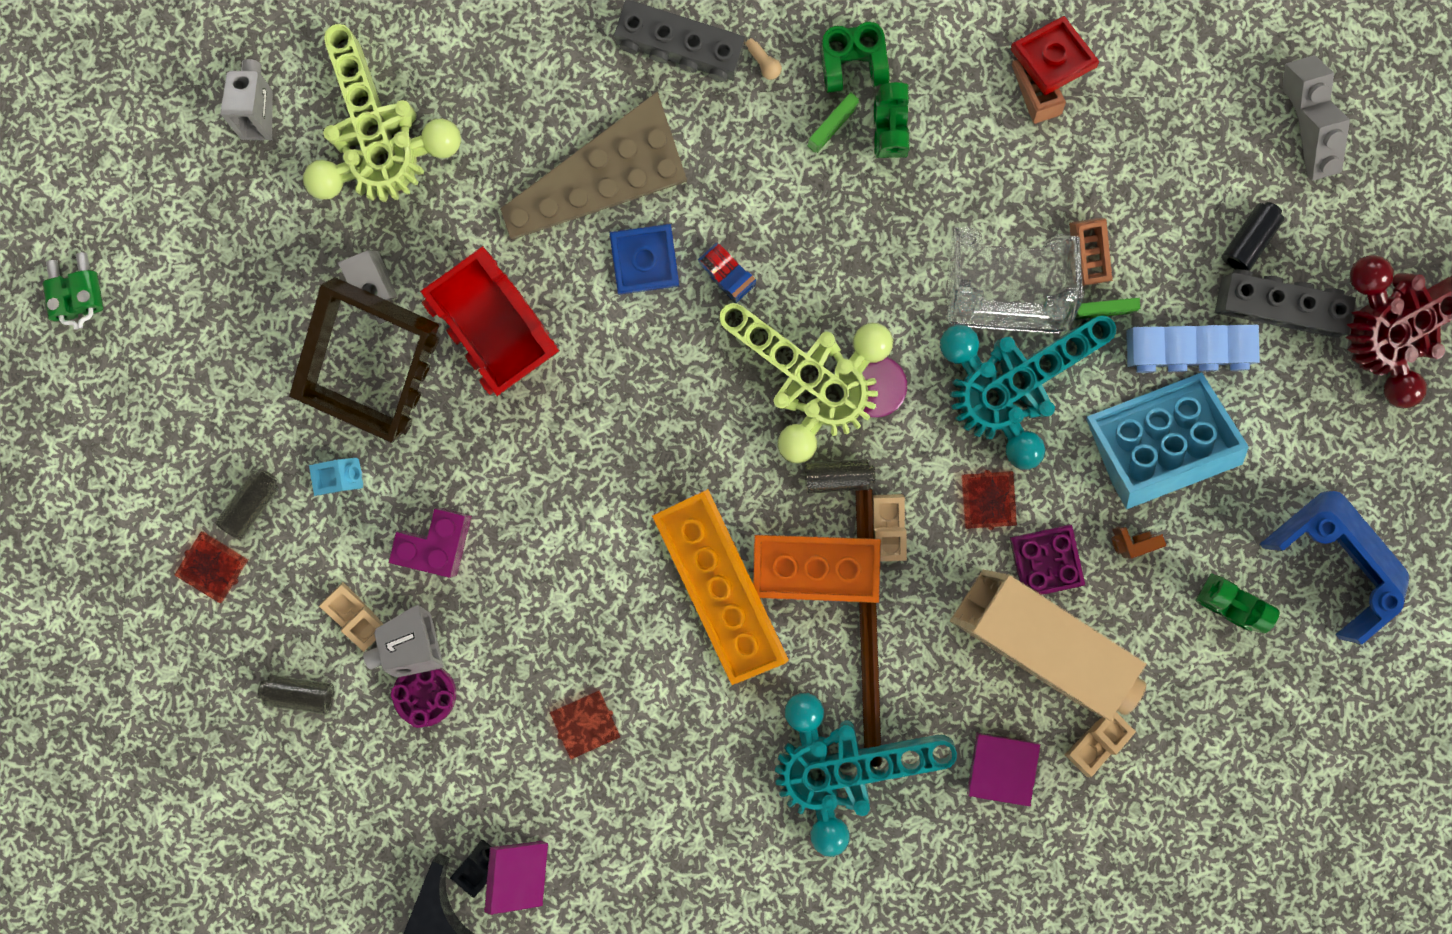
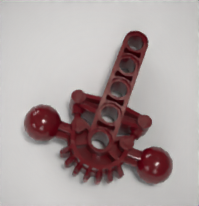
(1397, 327)

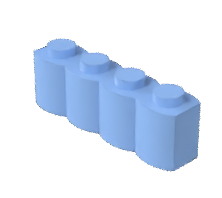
(1193, 346)

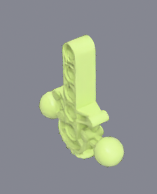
(326, 179)
(871, 344)

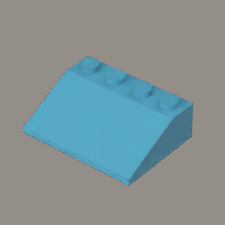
(1166, 440)

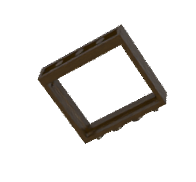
(314, 349)

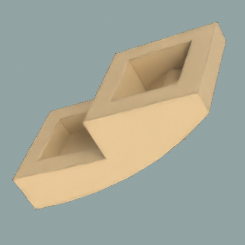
(890, 526)
(352, 615)
(1099, 743)

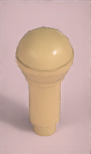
(769, 66)

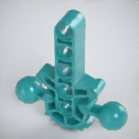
(1024, 448)
(830, 834)

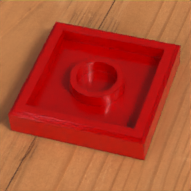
(1054, 55)

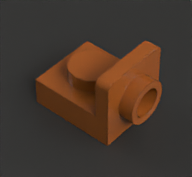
(1142, 542)

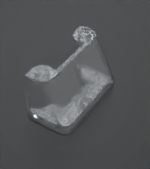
(1014, 285)

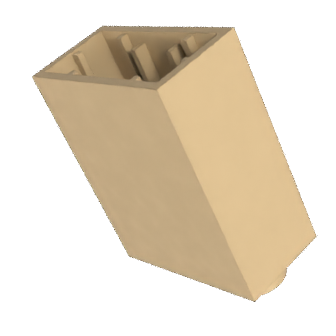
(1051, 644)

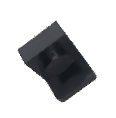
(474, 870)

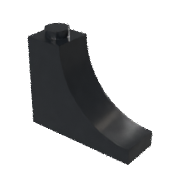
(432, 908)

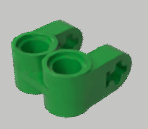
(854, 50)
(891, 120)
(1237, 605)

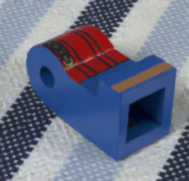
(727, 273)

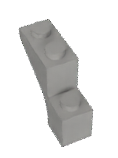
(1321, 122)

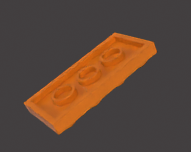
(817, 568)

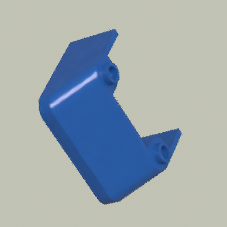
(1334, 518)

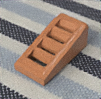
(1042, 106)
(1101, 238)

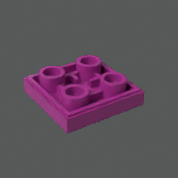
(1048, 560)
(1003, 769)
(516, 877)

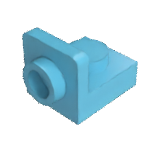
(336, 476)

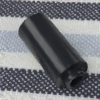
(1253, 236)

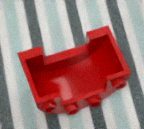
(489, 321)

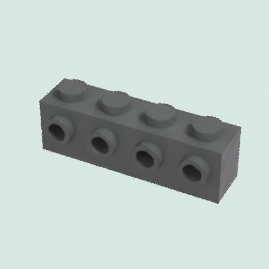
(679, 40)
(1285, 304)

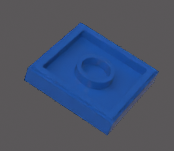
(644, 259)

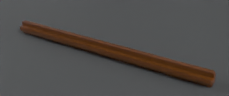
(869, 638)

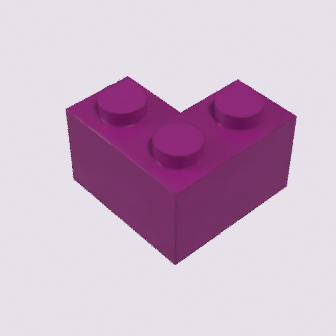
(440, 550)

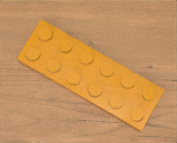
(720, 587)

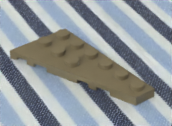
(615, 167)

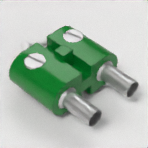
(72, 295)

